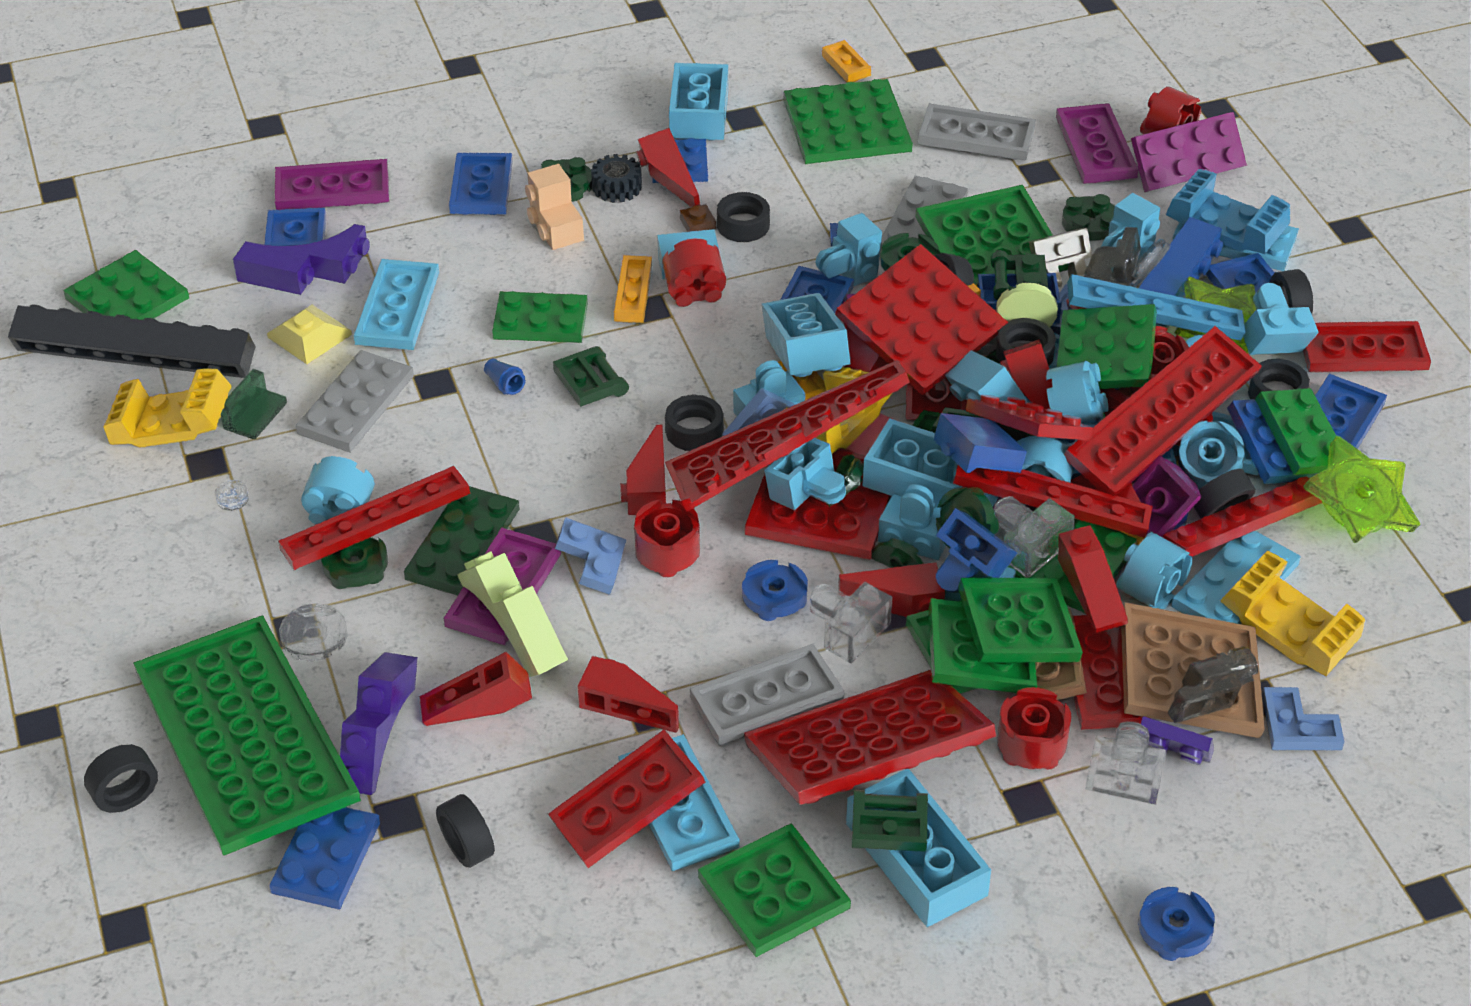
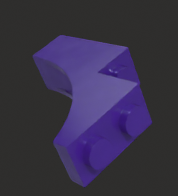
(295, 266)
(366, 731)

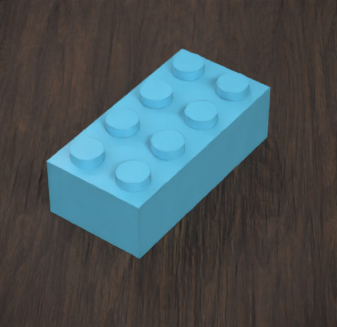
(806, 334)
(908, 457)
(945, 875)

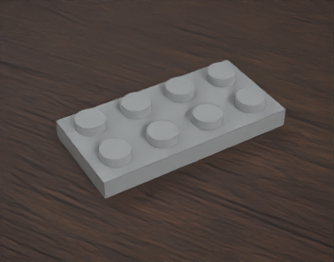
(977, 131)
(919, 194)
(355, 401)
(766, 693)

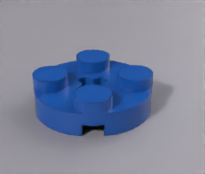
(774, 603)
(1170, 940)

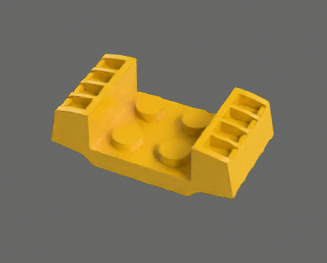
(166, 417)
(847, 431)
(1291, 619)

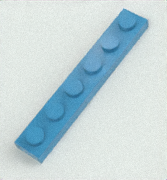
(1170, 309)

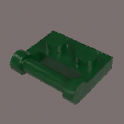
(1028, 269)
(582, 379)
(890, 828)

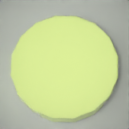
(1028, 301)

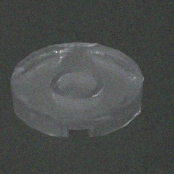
(1148, 262)
(313, 632)

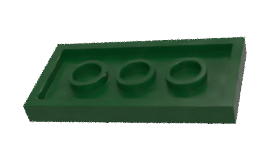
(459, 536)

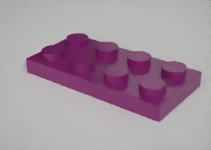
(1096, 143)
(1179, 151)
(331, 184)
(531, 562)

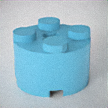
(1077, 391)
(1210, 439)
(1046, 457)
(335, 488)
(1154, 571)

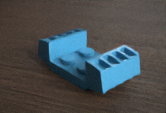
(1241, 223)

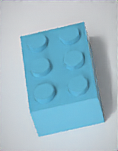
(699, 101)

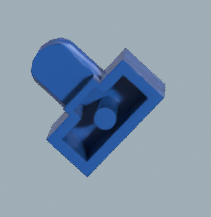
(971, 550)

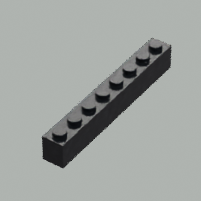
(131, 340)

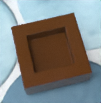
(697, 218)

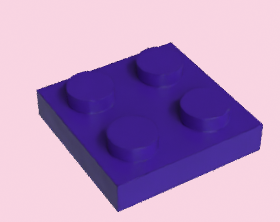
(1191, 745)

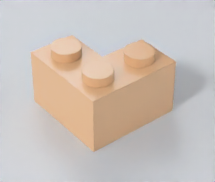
(552, 207)

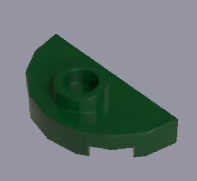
(852, 471)
(896, 554)

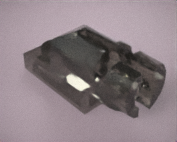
(1117, 262)
(1213, 684)

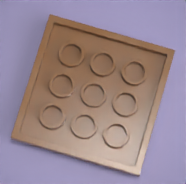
(1158, 652)

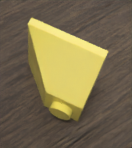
(309, 334)

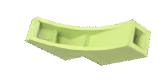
(515, 610)

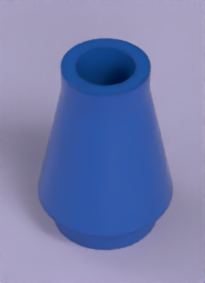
(505, 376)

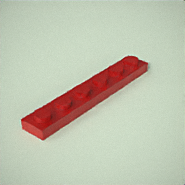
(1080, 501)
(373, 517)
(1243, 518)

